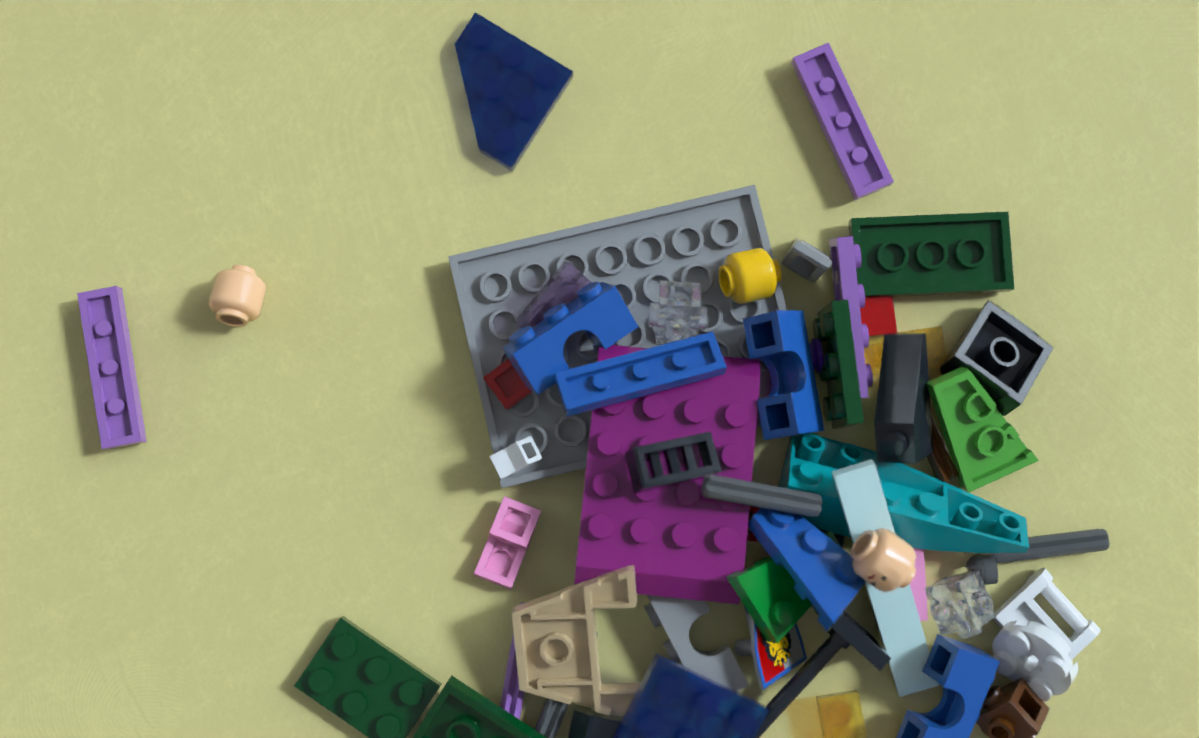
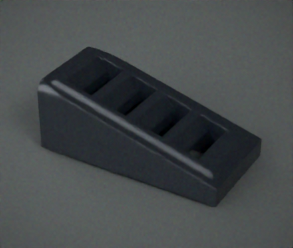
(638, 470)

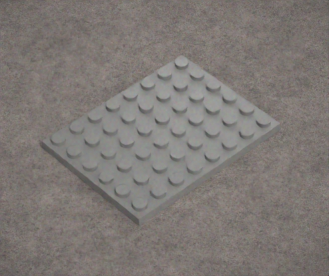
(627, 251)

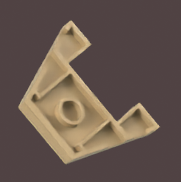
(560, 646)

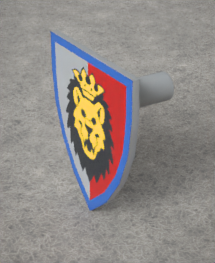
(771, 658)

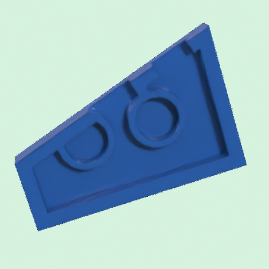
(813, 560)

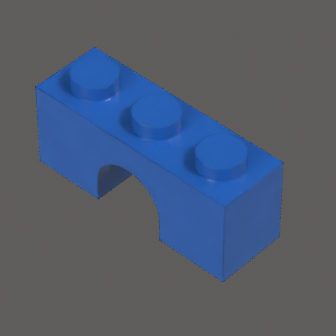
(783, 345)
(539, 350)
(965, 679)

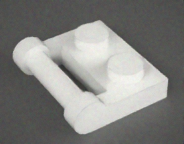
(1023, 608)

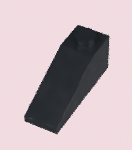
(903, 400)

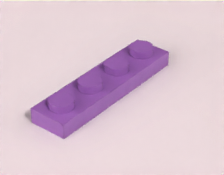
(842, 121)
(846, 258)
(111, 367)

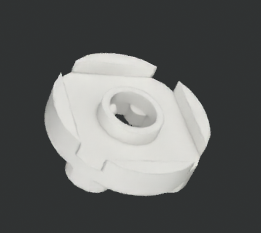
(1049, 674)

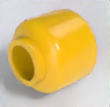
(749, 276)

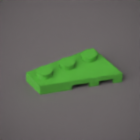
(975, 431)

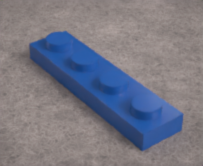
(640, 373)

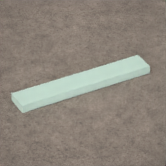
(893, 610)

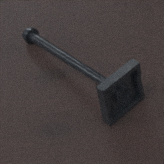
(842, 634)

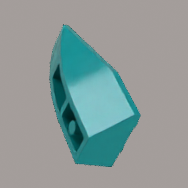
(921, 507)

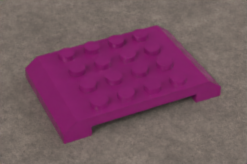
(670, 533)

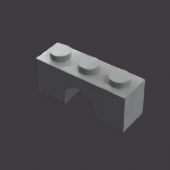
(677, 617)

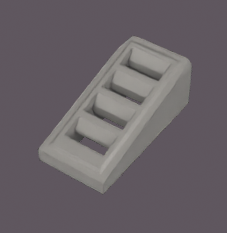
(806, 260)

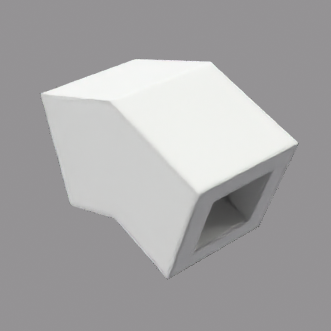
(516, 457)

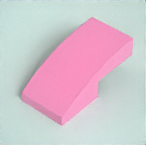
(507, 543)

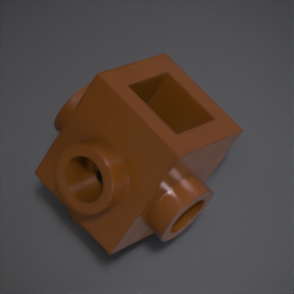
(1012, 711)

